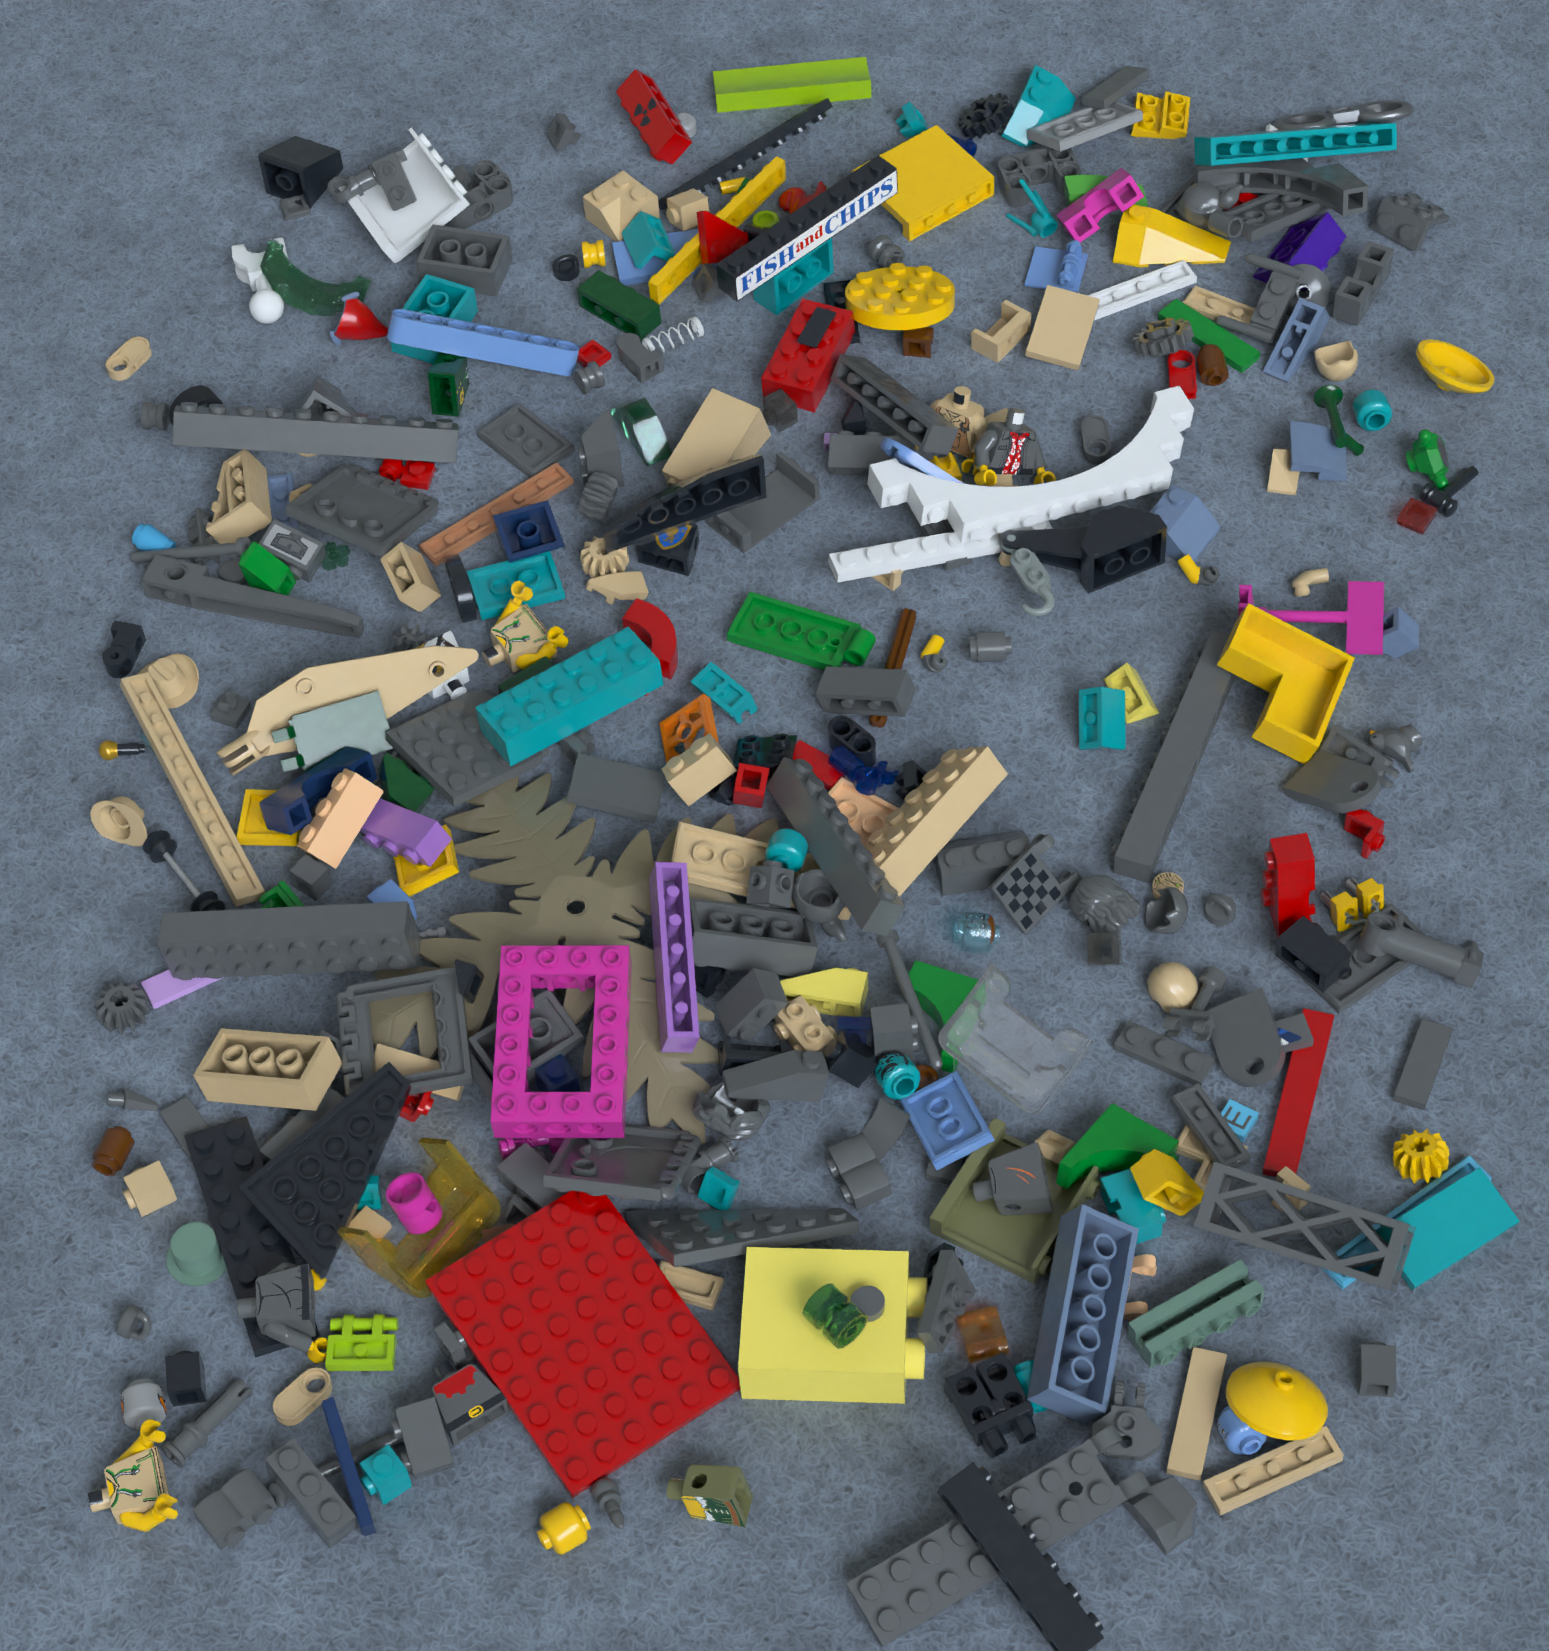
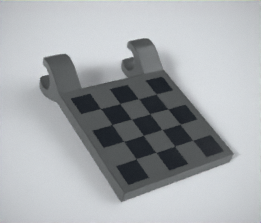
(1029, 888)

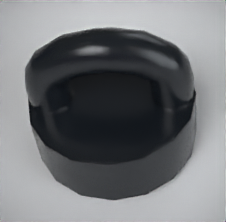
(566, 267)
(723, 791)

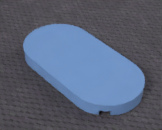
(913, 460)

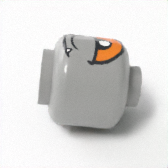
(142, 1402)

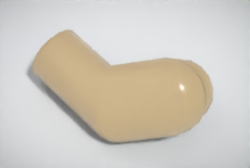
(1307, 578)

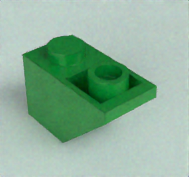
(265, 570)

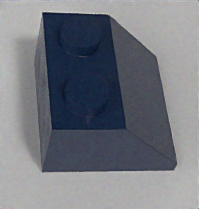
(527, 531)

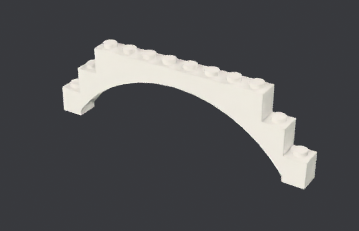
(987, 511)

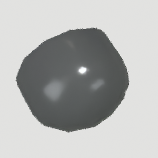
(1170, 905)

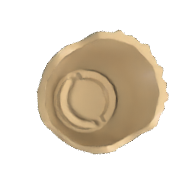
(1337, 361)
(1172, 986)

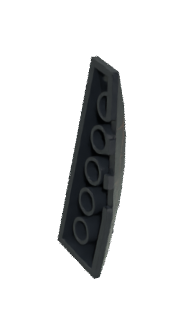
(690, 502)

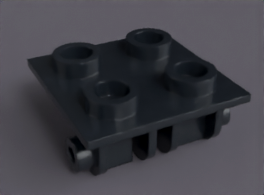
(764, 751)

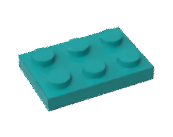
(493, 583)

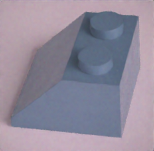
(1187, 522)

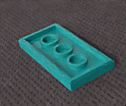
(1453, 1226)

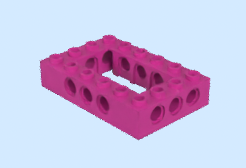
(562, 1114)

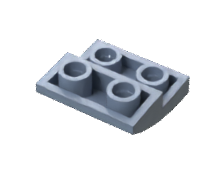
(1315, 451)

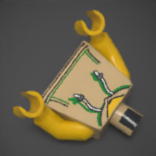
(520, 636)
(137, 1484)

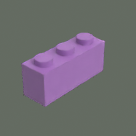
(404, 833)

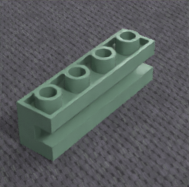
(1195, 1314)

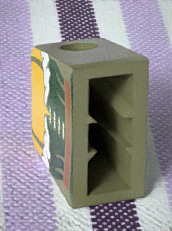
(714, 1493)

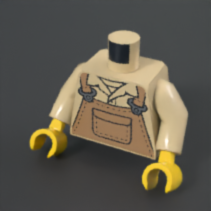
(967, 418)

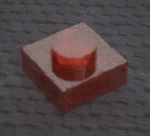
(1416, 516)

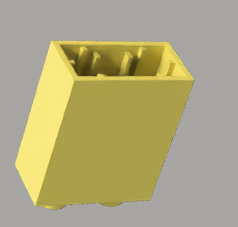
(792, 1359)

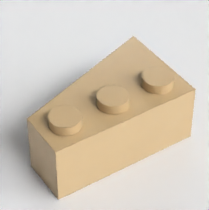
(242, 499)

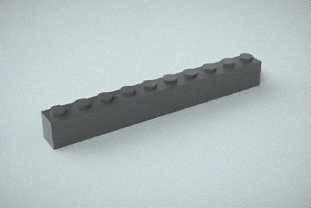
(315, 433)
(1174, 764)

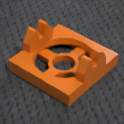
(673, 726)

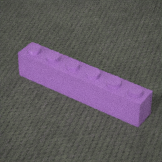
(673, 957)

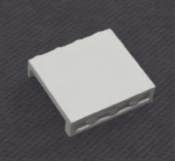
(436, 203)

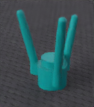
(1041, 220)

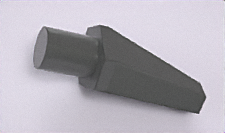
(131, 1100)

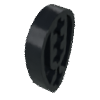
(460, 588)

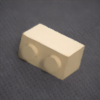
(410, 577)
(698, 769)

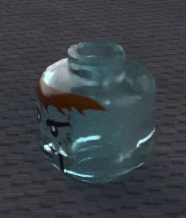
(975, 932)

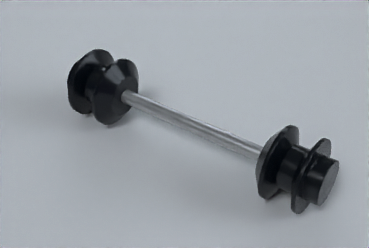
(162, 849)

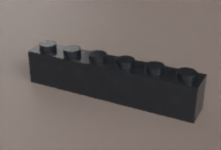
(1018, 1561)

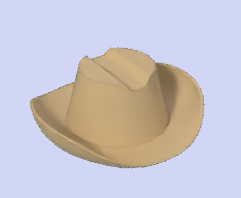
(175, 678)

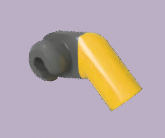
(1198, 575)
(930, 655)

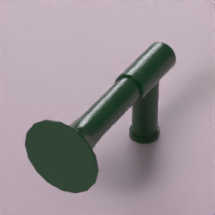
(1329, 397)

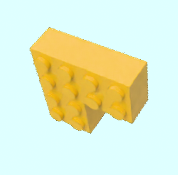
(1297, 671)

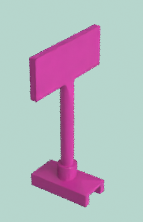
(1362, 615)

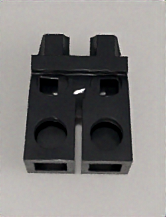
(992, 1404)

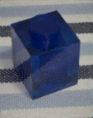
(557, 1076)

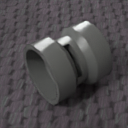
(885, 254)

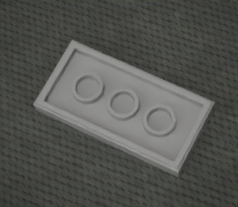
(1083, 126)

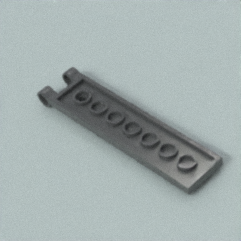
(950, 1566)

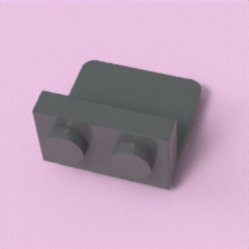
(1407, 219)

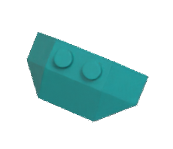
(1039, 102)

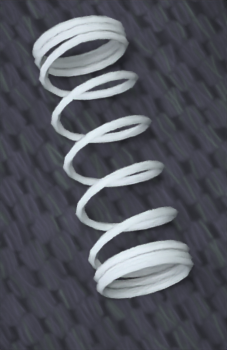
(695, 323)

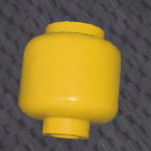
(563, 1528)

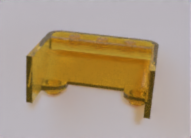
(466, 1211)

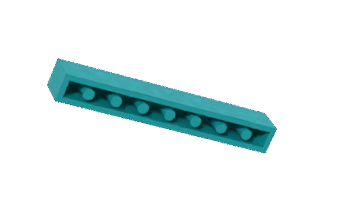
(1295, 143)

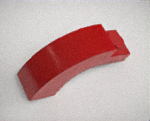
(656, 632)

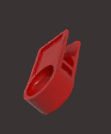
(1183, 376)

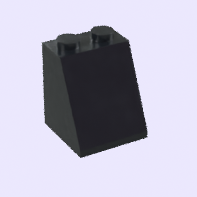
(299, 169)

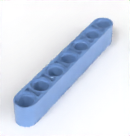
(482, 342)

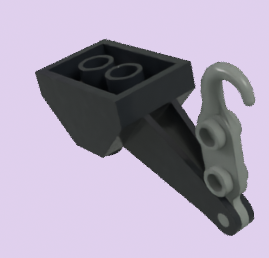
(1105, 552)

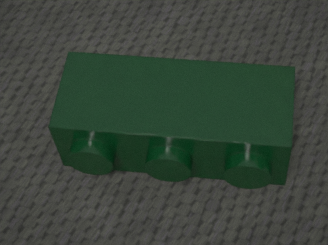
(619, 305)

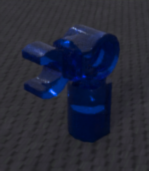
(866, 778)

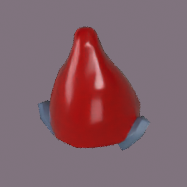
(357, 322)

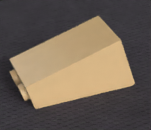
(718, 435)

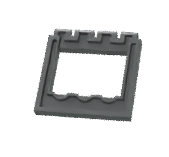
(450, 1026)

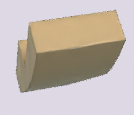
(619, 586)

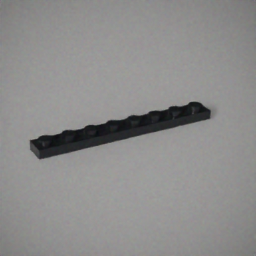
(755, 150)

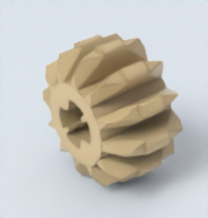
(598, 562)

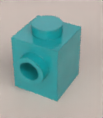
(384, 1475)

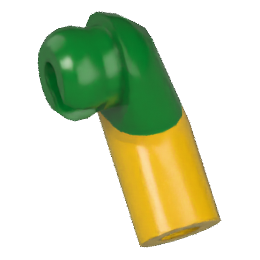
(733, 185)

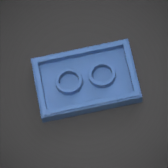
(947, 1120)

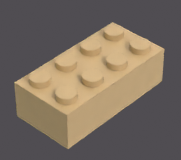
(268, 1069)

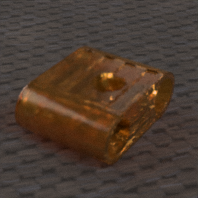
(982, 1334)

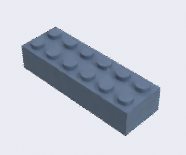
(1083, 1314)

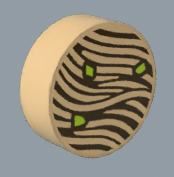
(1166, 880)

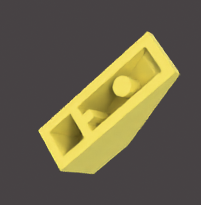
(831, 991)

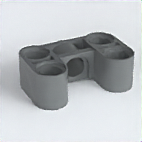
(1035, 168)
(489, 196)

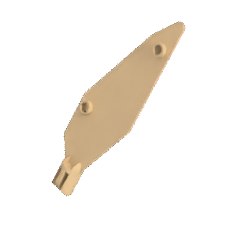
(397, 676)

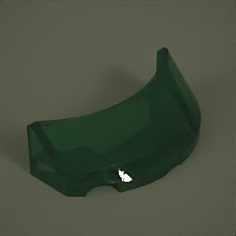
(304, 291)

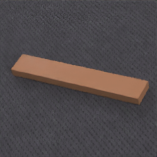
(481, 522)

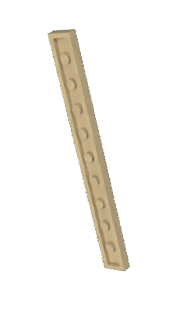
(192, 789)

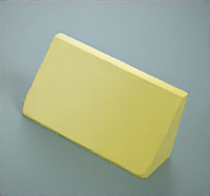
(1137, 699)

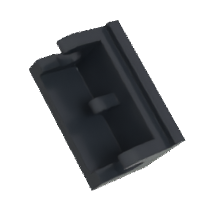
(736, 1054)

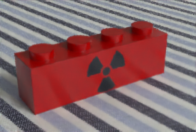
(653, 117)

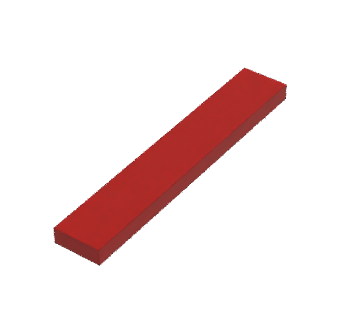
(1298, 1097)

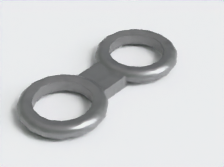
(1367, 113)

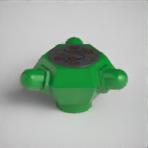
(1429, 458)

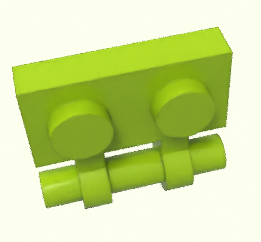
(365, 1351)

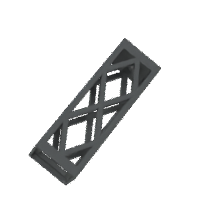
(1219, 1199)

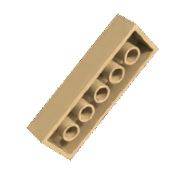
(934, 813)

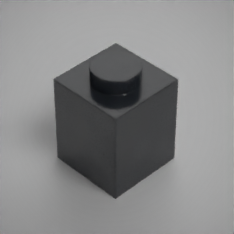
(850, 1059)
(185, 1378)

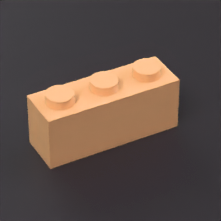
(339, 818)

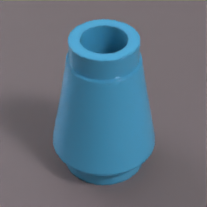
(149, 538)

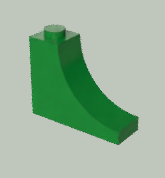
(939, 996)
(1113, 1145)

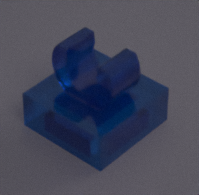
(855, 1025)

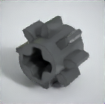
(411, 634)

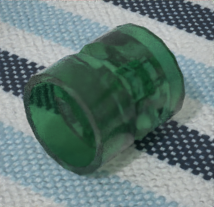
(839, 1320)

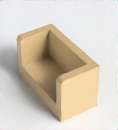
(1004, 334)

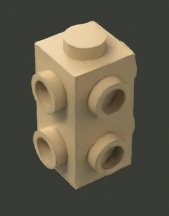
(802, 1026)

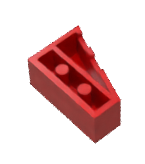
(1288, 880)

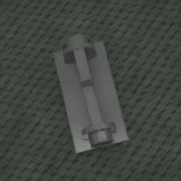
(199, 536)

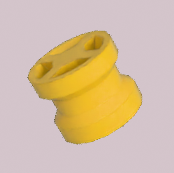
(593, 254)

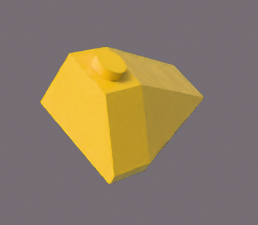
(1158, 238)

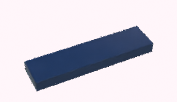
(348, 1467)

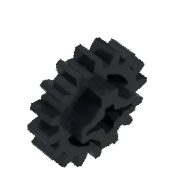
(985, 116)

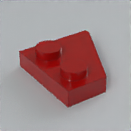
(718, 238)

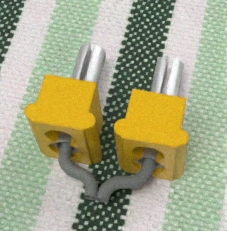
(1345, 908)

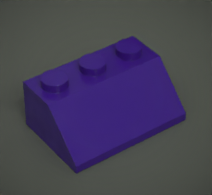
(1307, 243)

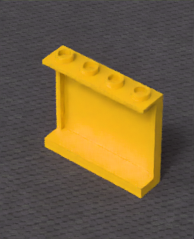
(934, 181)

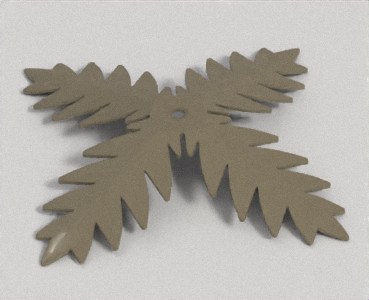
(551, 873)

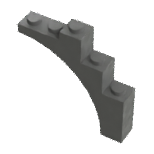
(1327, 185)

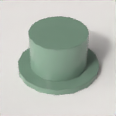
(195, 1255)

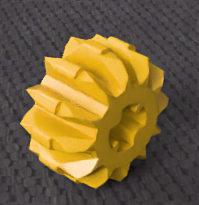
(1420, 1156)

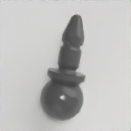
(607, 1496)

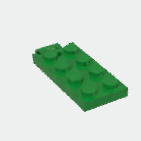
(799, 633)

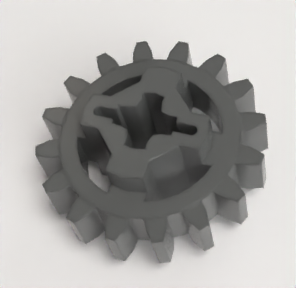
(1163, 337)

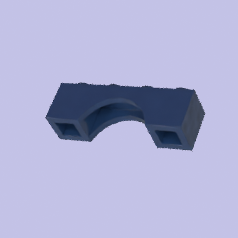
(291, 805)

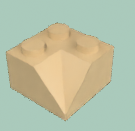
(618, 203)

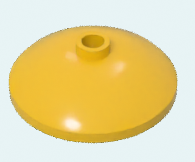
(1453, 367)
(1276, 1400)

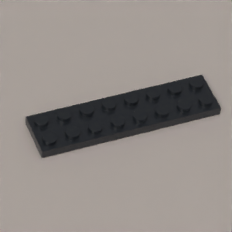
(249, 1244)

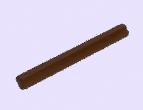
(897, 651)

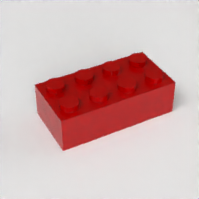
(806, 370)

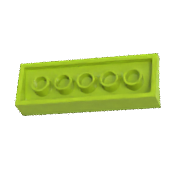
(792, 84)

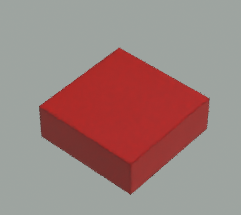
(593, 352)

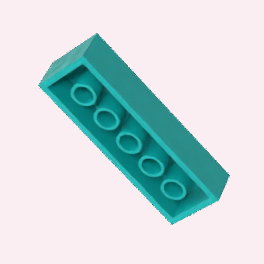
(569, 696)

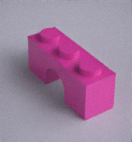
(1112, 194)

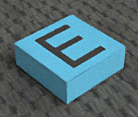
(1239, 1118)

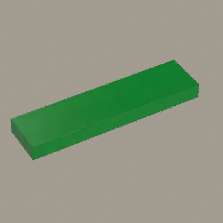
(1236, 352)

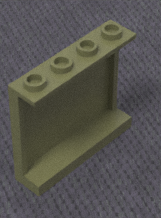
(1012, 1242)

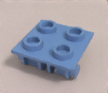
(1057, 267)

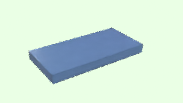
(630, 274)

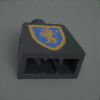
(671, 550)

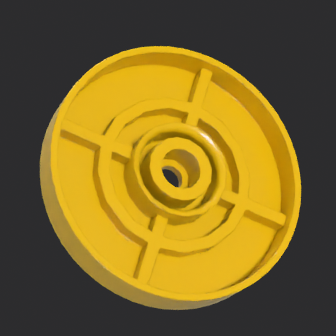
(900, 297)

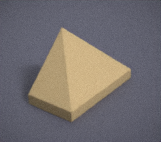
(1281, 478)

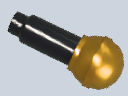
(110, 750)

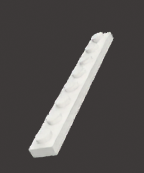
(913, 554)

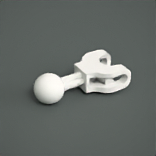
(265, 305)

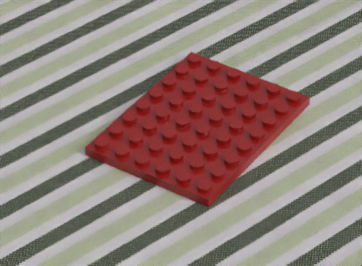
(583, 1337)

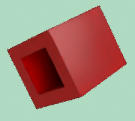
(750, 785)

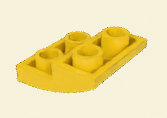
(1162, 117)

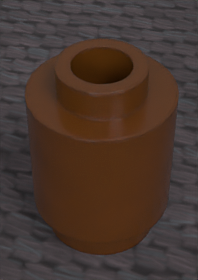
(1212, 365)
(112, 1151)

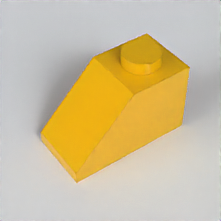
(1166, 1183)

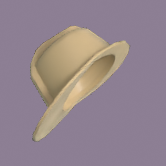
(120, 820)

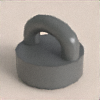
(1220, 909)
(129, 1321)

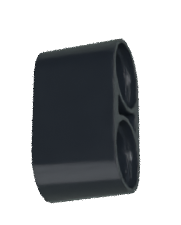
(847, 733)

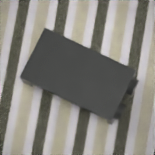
(788, 494)

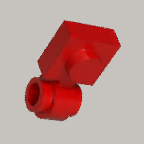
(413, 475)

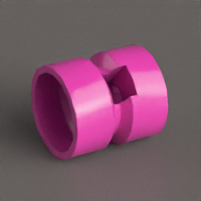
(414, 1203)

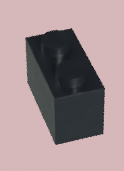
(1313, 953)

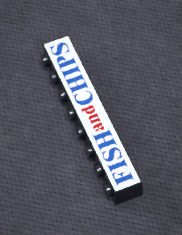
(807, 228)

